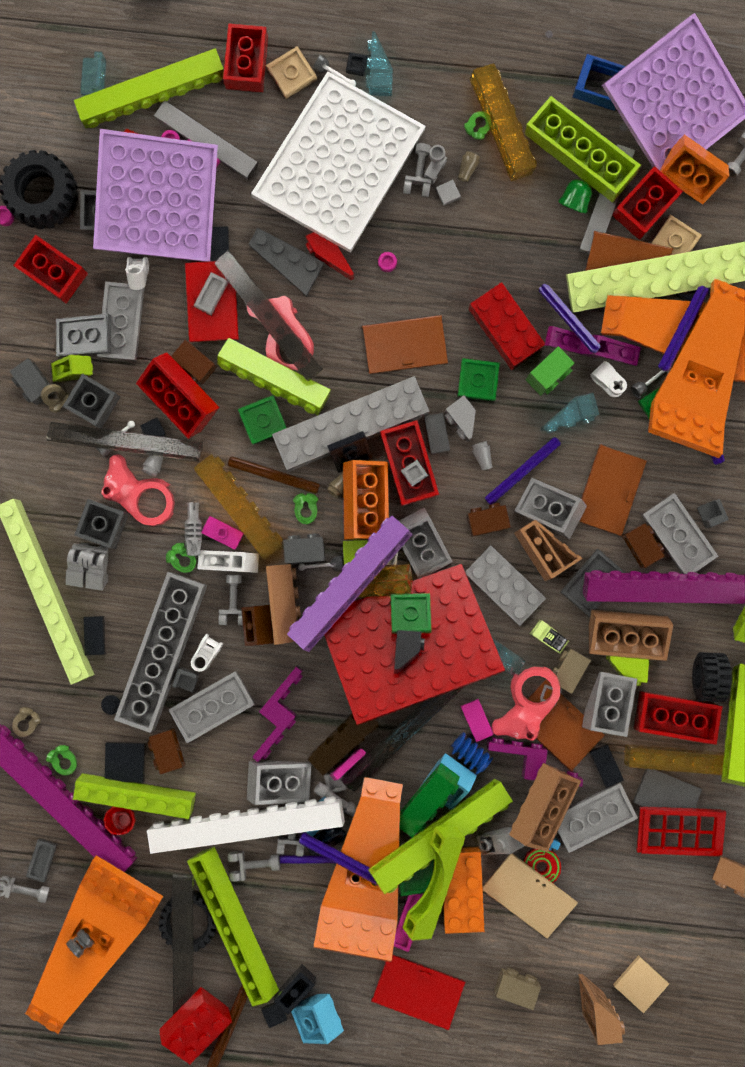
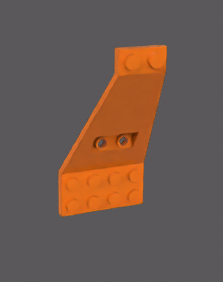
(653, 323)
(699, 385)
(113, 913)
(358, 915)

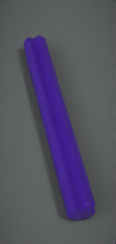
(569, 318)
(683, 328)
(523, 470)
(336, 856)

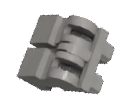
(88, 566)

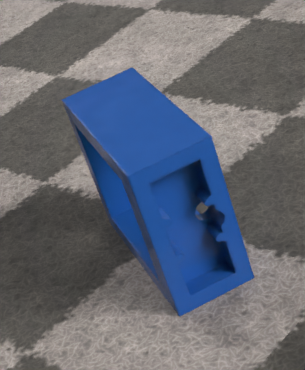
(599, 65)

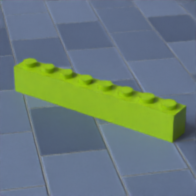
(149, 89)
(417, 852)
(233, 926)

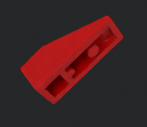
(329, 254)

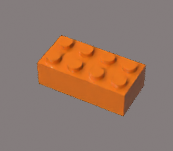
(364, 498)
(464, 899)

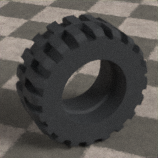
(22, 172)

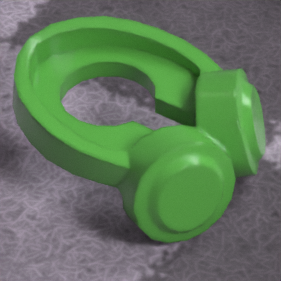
(469, 126)
(311, 499)
(171, 558)
(52, 758)

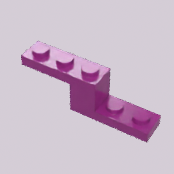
(610, 348)
(278, 714)
(533, 756)

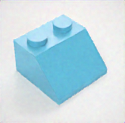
(465, 781)
(317, 1019)

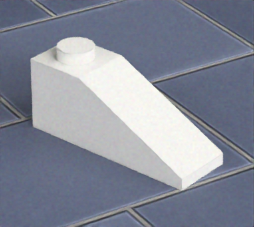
(228, 561)

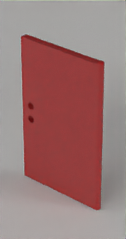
(224, 320)
(417, 992)

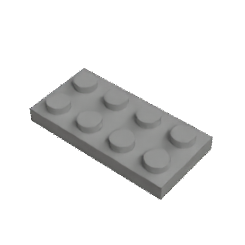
(126, 312)
(679, 535)
(505, 585)
(211, 707)
(596, 817)

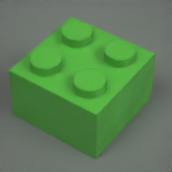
(552, 368)

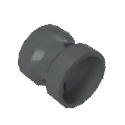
(83, 939)

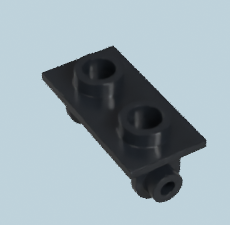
(331, 835)

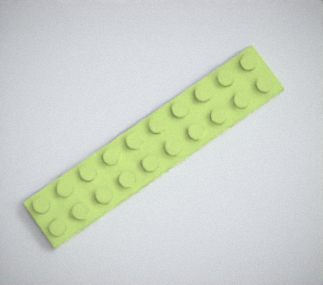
(657, 276)

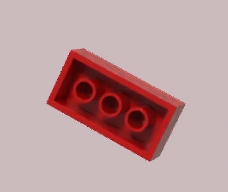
(506, 326)
(177, 395)
(402, 447)
(678, 717)

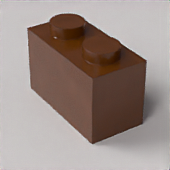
(194, 362)
(488, 520)
(643, 545)
(257, 625)
(166, 751)

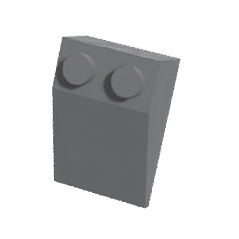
(551, 507)
(425, 546)
(610, 704)
(278, 782)

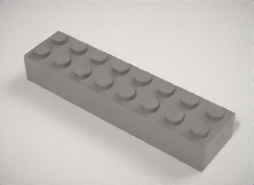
(371, 414)
(160, 652)

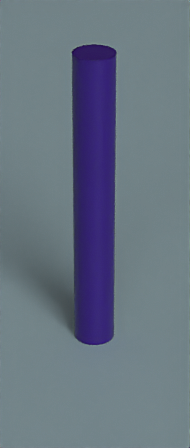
(293, 859)

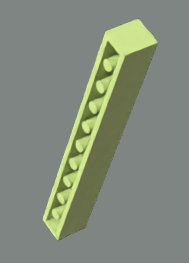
(45, 591)

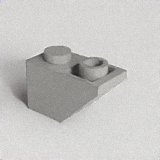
(462, 416)
(498, 842)

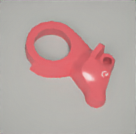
(287, 311)
(126, 490)
(525, 717)

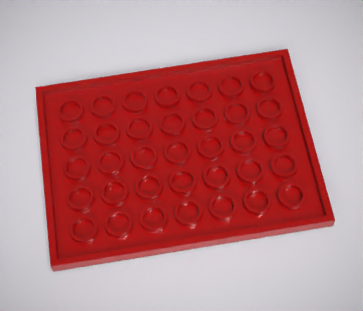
(453, 654)

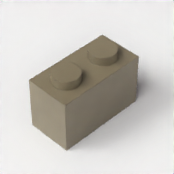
(570, 669)
(517, 988)

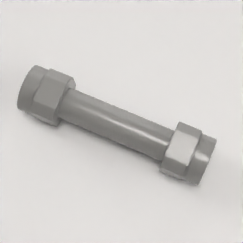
(322, 790)

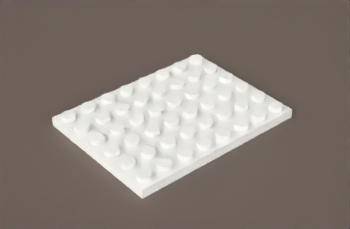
(338, 161)

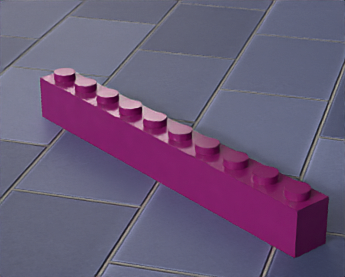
(664, 587)
(59, 803)

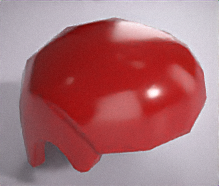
(119, 820)

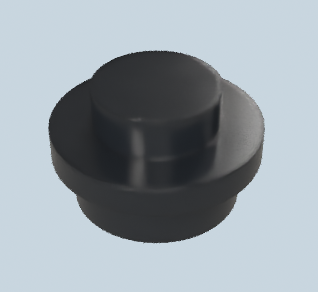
(110, 704)

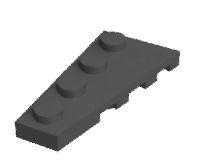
(289, 261)

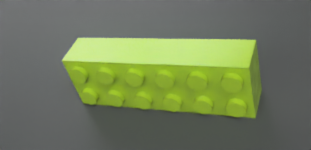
(582, 149)

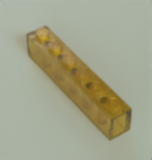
(503, 122)
(238, 507)
(673, 759)

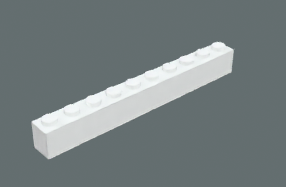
(245, 825)

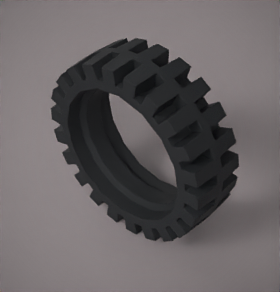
(167, 932)

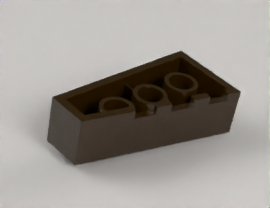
(339, 743)

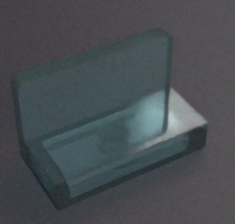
(93, 74)

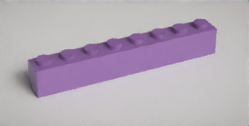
(349, 584)

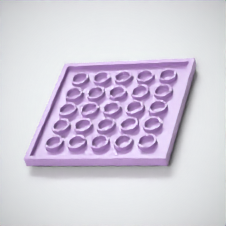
(677, 91)
(154, 196)

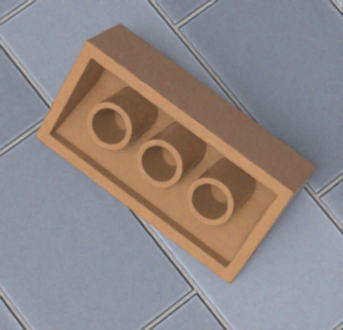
(282, 600)
(629, 635)
(544, 808)
(599, 1013)

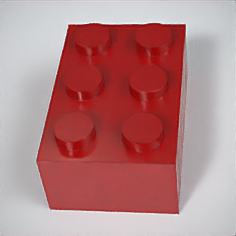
(245, 57)
(647, 203)
(50, 269)
(195, 1025)

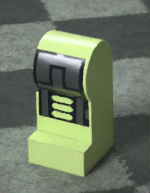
(549, 636)

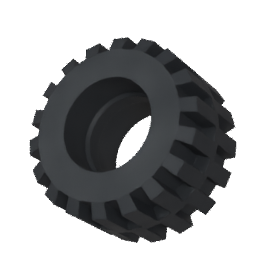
(711, 677)

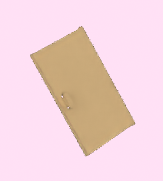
(536, 904)

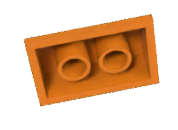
(694, 169)

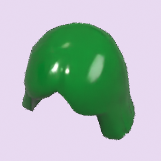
(576, 196)

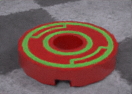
(553, 863)

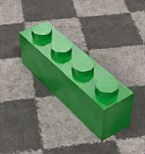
(427, 799)

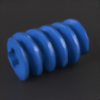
(471, 753)

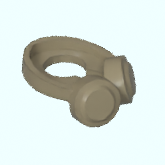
(54, 404)
(23, 713)

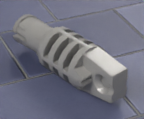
(193, 530)

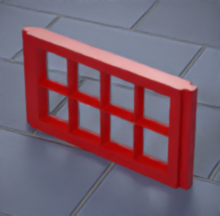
(644, 829)

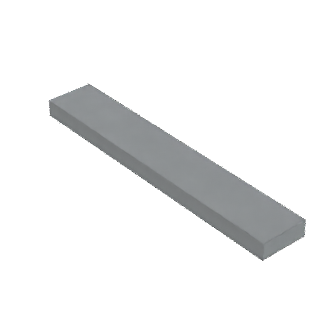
(196, 132)
(601, 214)

